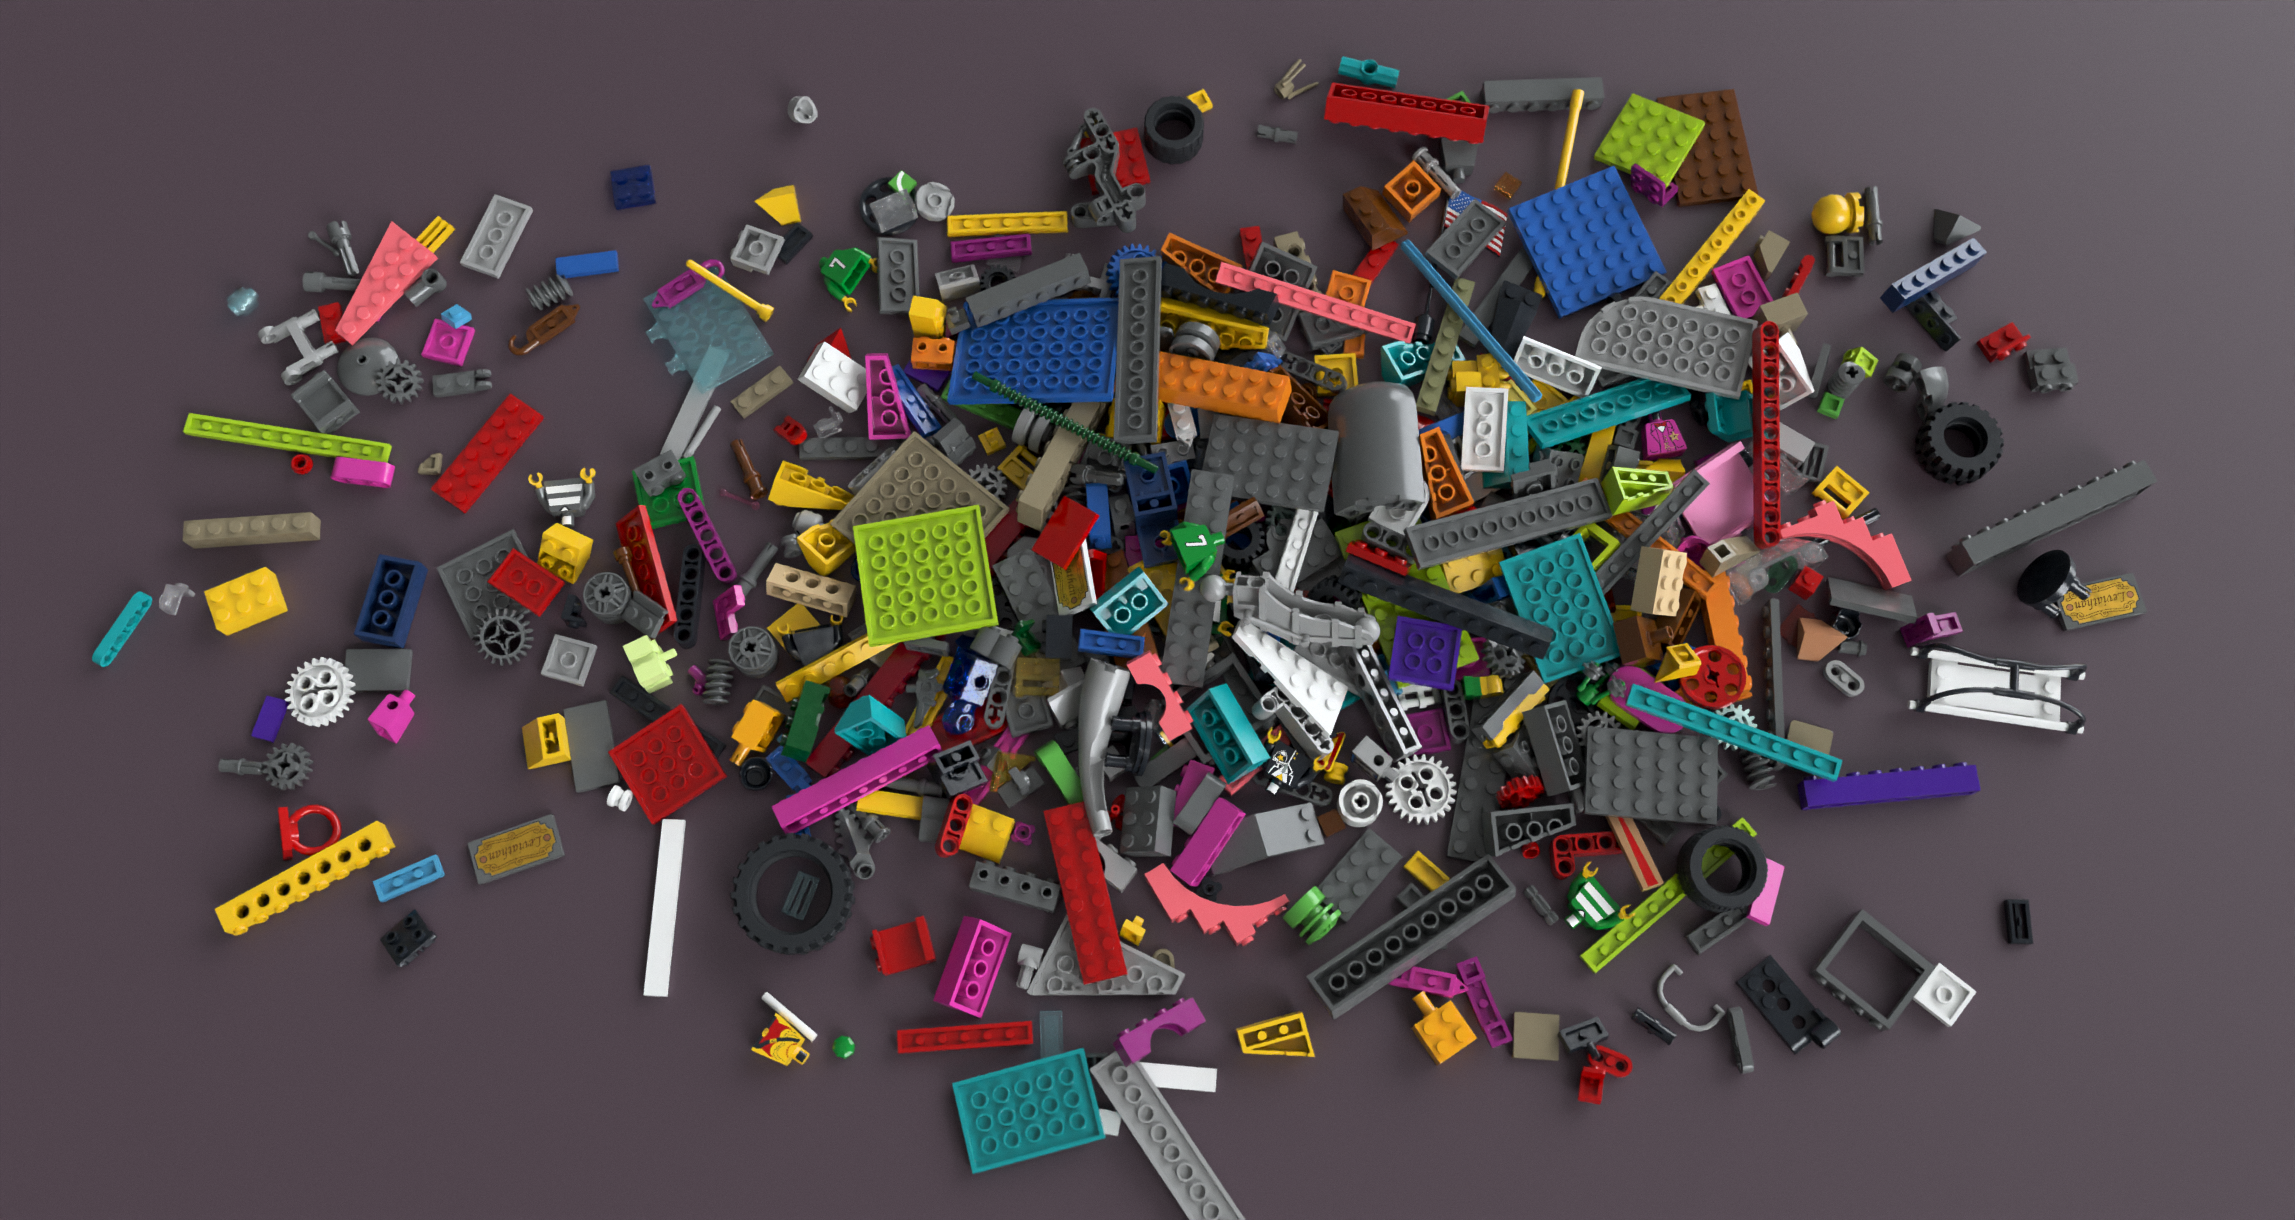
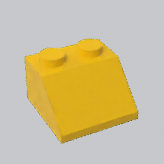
(987, 834)

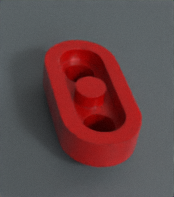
(1608, 1062)

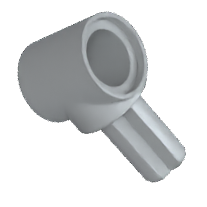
(1029, 960)

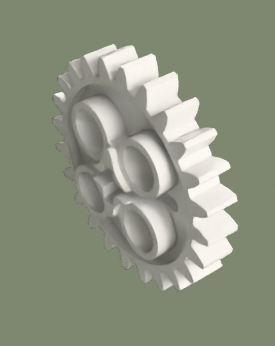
(322, 709)
(1439, 782)

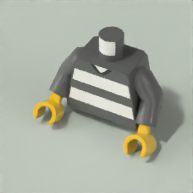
(566, 497)

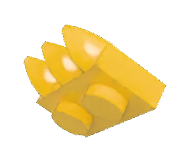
(1491, 372)

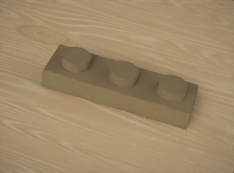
(761, 392)

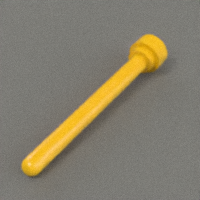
(764, 311)

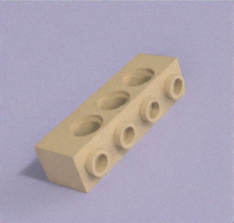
(811, 590)

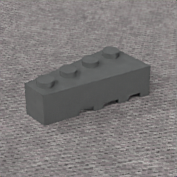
(1516, 827)

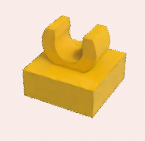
(992, 441)
(1133, 930)

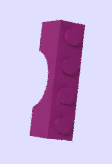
(1136, 1043)

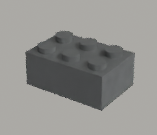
(1148, 821)

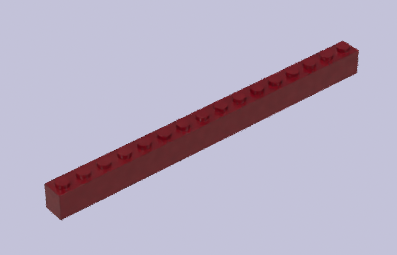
(904, 663)

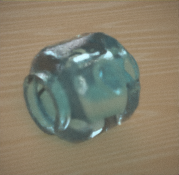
(243, 301)

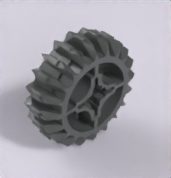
(484, 641)

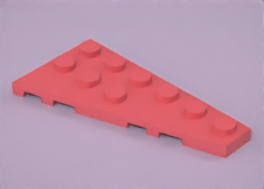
(390, 273)

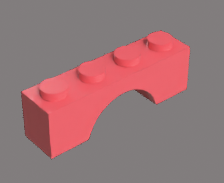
(1147, 671)

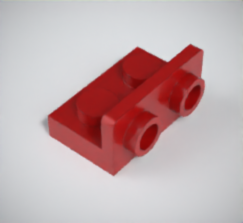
(2002, 342)

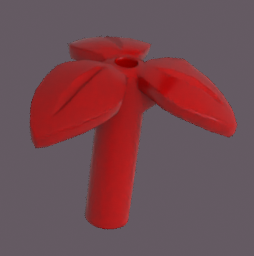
(1116, 809)

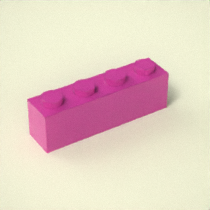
(1207, 842)

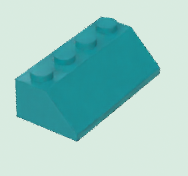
(1516, 448)
(1227, 733)

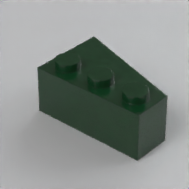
(804, 721)

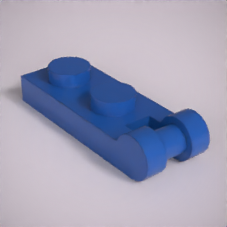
(1263, 362)

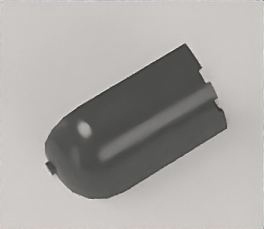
(1376, 449)

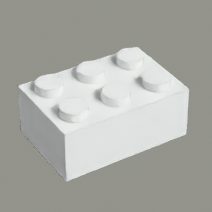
(835, 377)

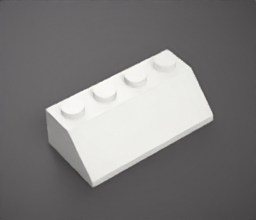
(1556, 367)

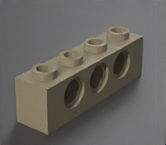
(1294, 245)

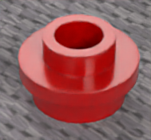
(298, 460)

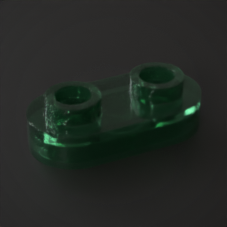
(1781, 575)

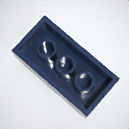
(391, 601)

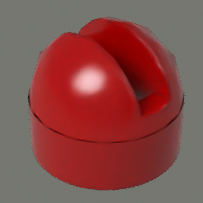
(1529, 854)

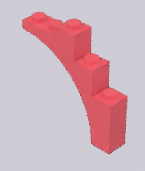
(1877, 551)
(1209, 915)

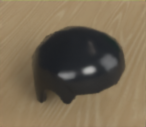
(1846, 622)
(756, 773)

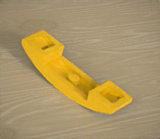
(1596, 453)

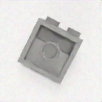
(756, 250)

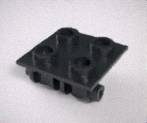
(407, 938)

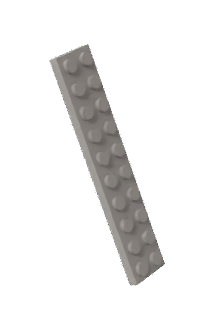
(1164, 1140)

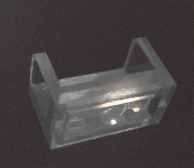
(893, 210)

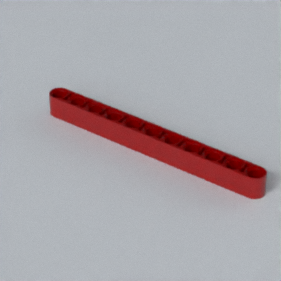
(1760, 442)

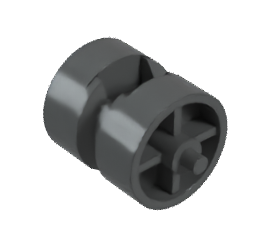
(1901, 373)

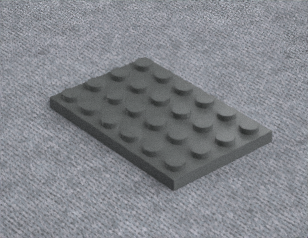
(1273, 461)
(1650, 776)

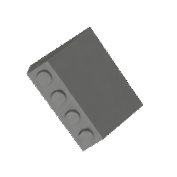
(1286, 268)

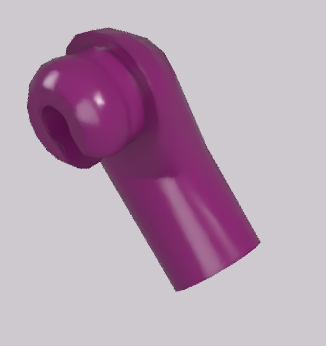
(699, 678)

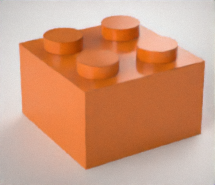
(1411, 191)

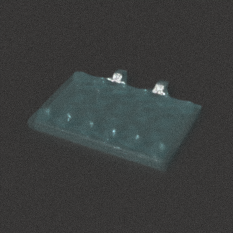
(709, 334)

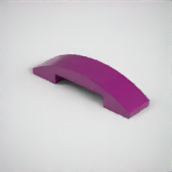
(1482, 1003)

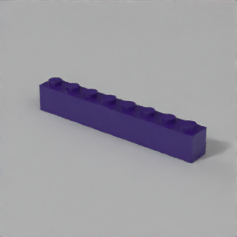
(1889, 787)

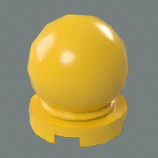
(1838, 213)

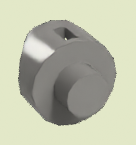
(802, 110)

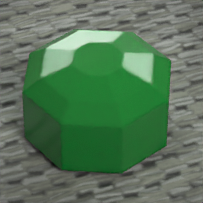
(843, 1047)

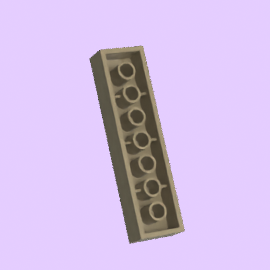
(1054, 467)

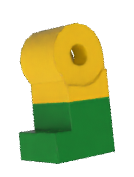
(1481, 687)

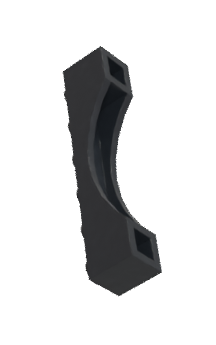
(1252, 305)

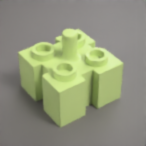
(649, 663)

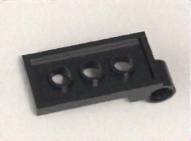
(1815, 1024)

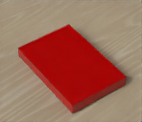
(1065, 532)
(526, 582)

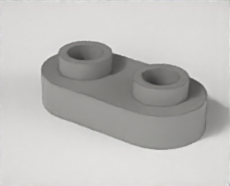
(1844, 677)

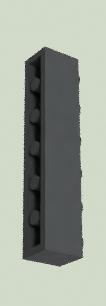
(1540, 94)
(1028, 290)

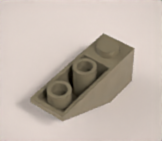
(1727, 554)

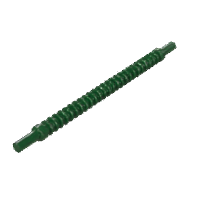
(1134, 458)

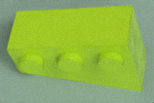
(1635, 488)

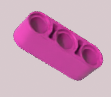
(362, 472)

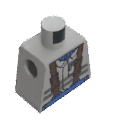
(1367, 755)

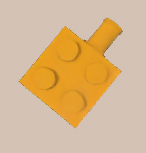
(755, 729)
(1442, 1029)

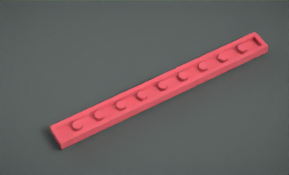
(1317, 303)

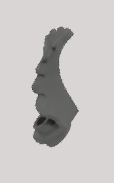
(854, 843)

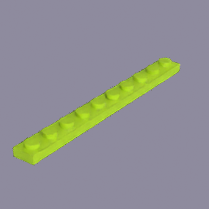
(285, 438)
(1653, 908)

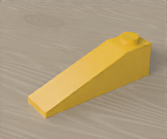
(798, 489)
(825, 548)

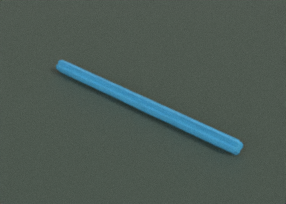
(1471, 321)

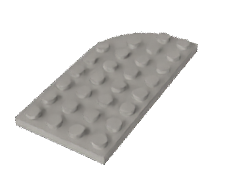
(1670, 344)

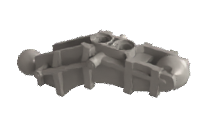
(1290, 615)

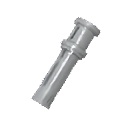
(1432, 167)

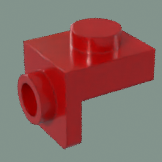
(1591, 1084)

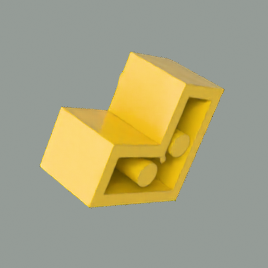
(1462, 375)

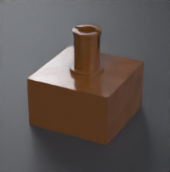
(1640, 641)

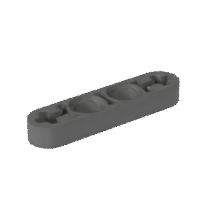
(1312, 369)
(1004, 688)
(1292, 792)

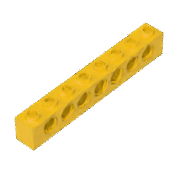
(1714, 248)
(231, 912)

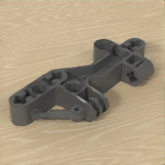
(1114, 200)

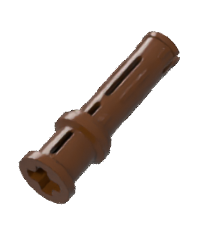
(751, 477)

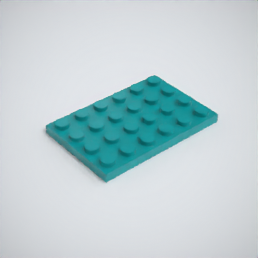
(1563, 593)
(1028, 1110)

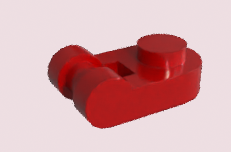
(791, 431)

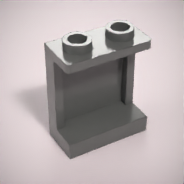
(325, 403)

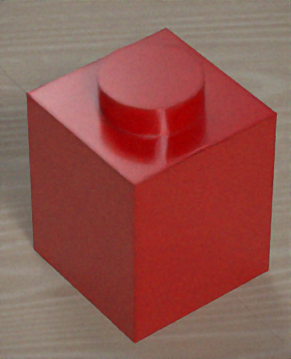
(1805, 582)

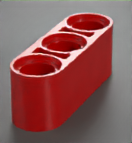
(946, 833)

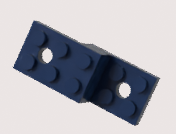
(1153, 509)

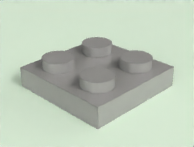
(569, 660)

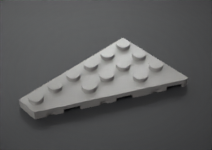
(1062, 974)

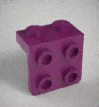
(1651, 186)

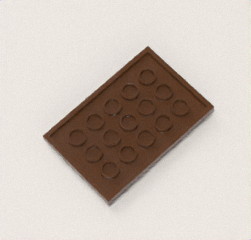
(1719, 160)

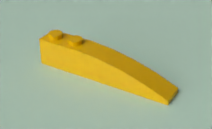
(1231, 330)

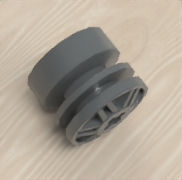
(611, 607)
(762, 660)

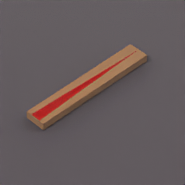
(1635, 852)

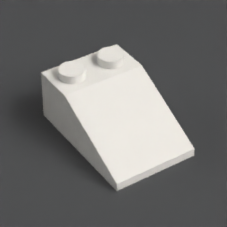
(1793, 374)

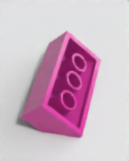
(972, 966)

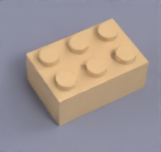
(1658, 581)

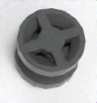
(791, 546)

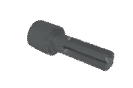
(341, 237)
(319, 282)
(1087, 474)

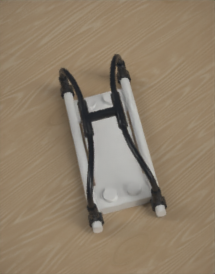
(1996, 693)

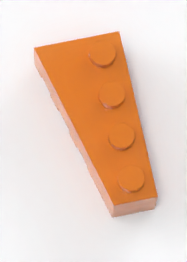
(1198, 262)
(1440, 472)

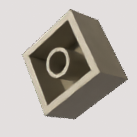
(1785, 312)

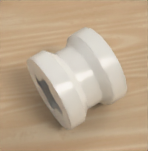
(619, 798)

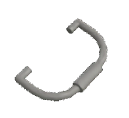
(1675, 1014)

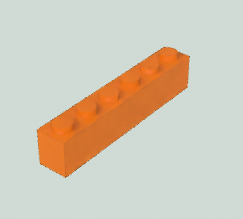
(1722, 628)

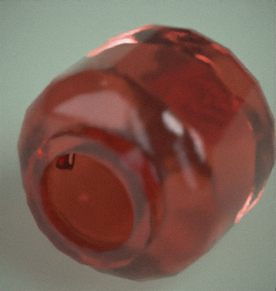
(836, 695)

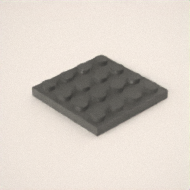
(468, 585)

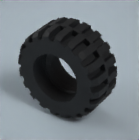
(1973, 423)

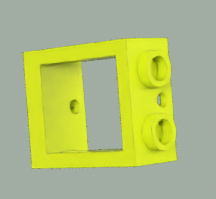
(1603, 537)

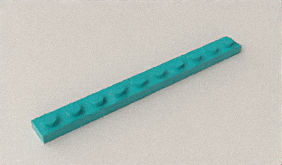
(1733, 732)

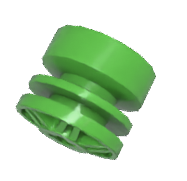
(1312, 916)

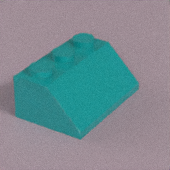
(1129, 604)
(870, 725)

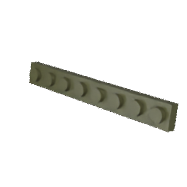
(1443, 351)

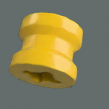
(1337, 774)

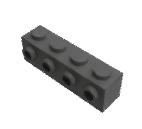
(1015, 887)

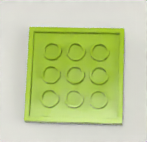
(1650, 137)

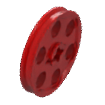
(1723, 678)

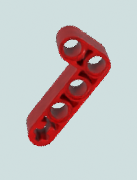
(1572, 850)

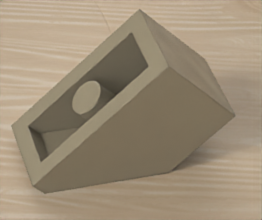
(1769, 253)

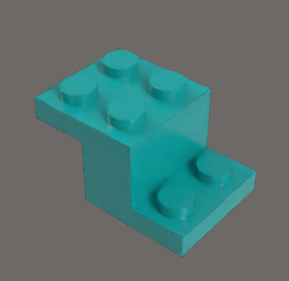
(1730, 417)

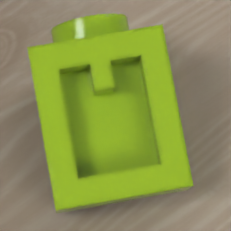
(1862, 358)

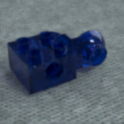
(968, 687)

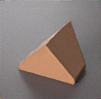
(1816, 639)

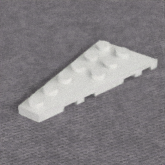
(1295, 676)

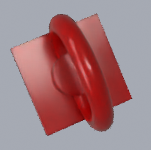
(290, 835)

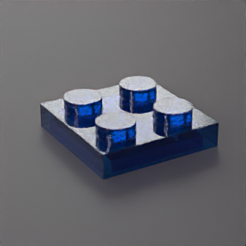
(633, 187)

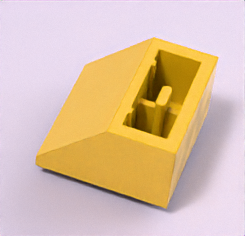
(564, 552)
(546, 741)

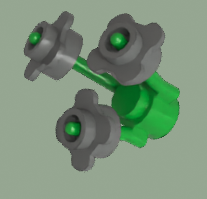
(1593, 670)

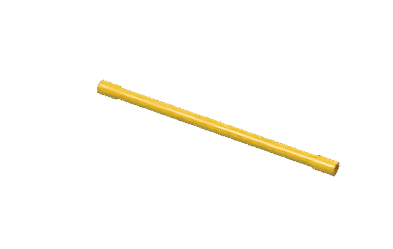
(1575, 107)

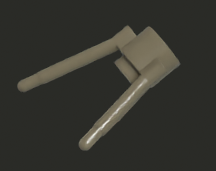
(1285, 87)

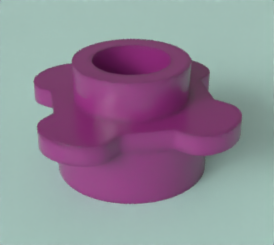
(1021, 827)

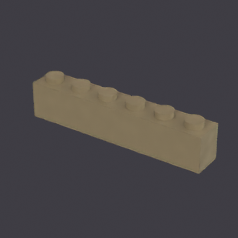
(251, 530)

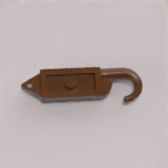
(546, 328)

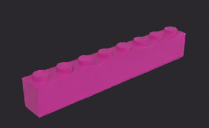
(857, 781)

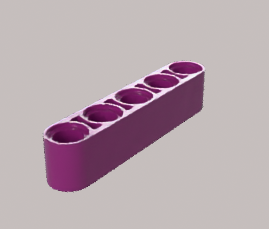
(700, 528)

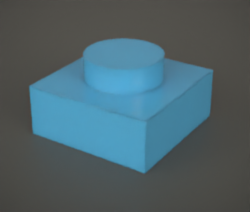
(456, 316)

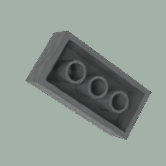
(1555, 747)

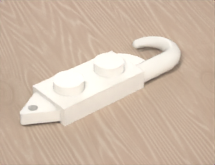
(1182, 423)

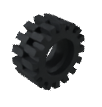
(995, 273)

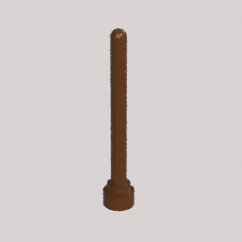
(623, 556)

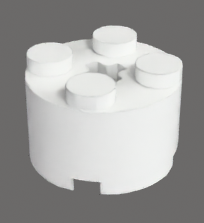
(1369, 797)

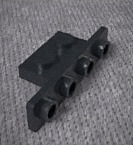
(1936, 319)

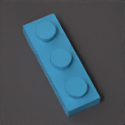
(409, 878)

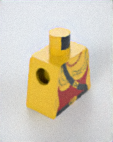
(781, 1042)

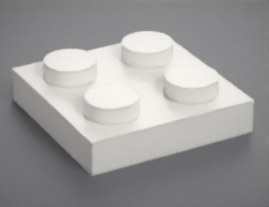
(1944, 995)

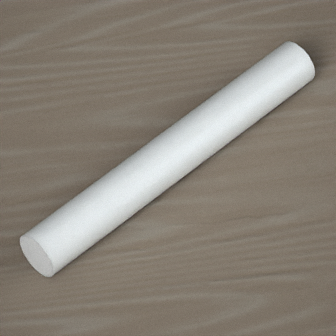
(789, 1016)

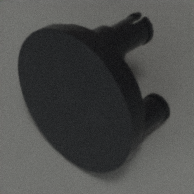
(2048, 580)
(1136, 736)

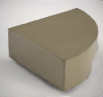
(431, 465)

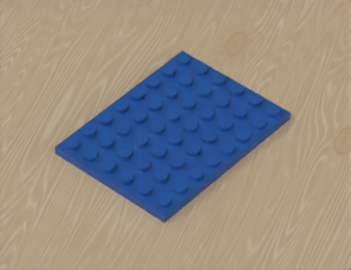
(1046, 352)

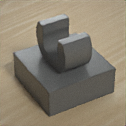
(957, 320)

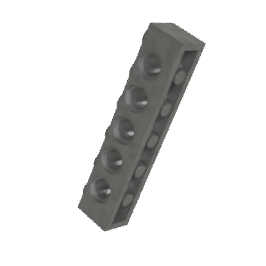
(1380, 701)

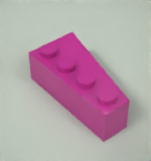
(884, 402)

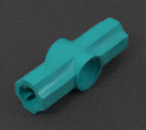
(1379, 75)

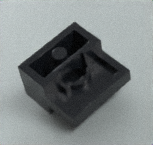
(957, 769)

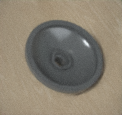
(362, 377)

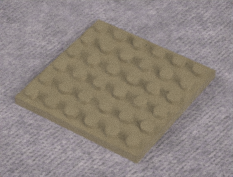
(917, 483)

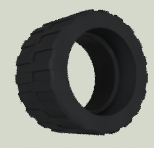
(1173, 109)

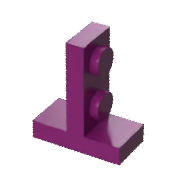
(1931, 627)

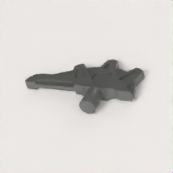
(926, 691)

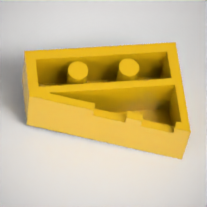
(927, 317)
(1277, 1036)

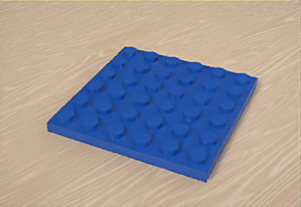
(1586, 241)

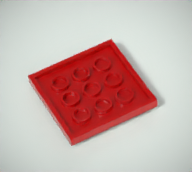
(667, 764)

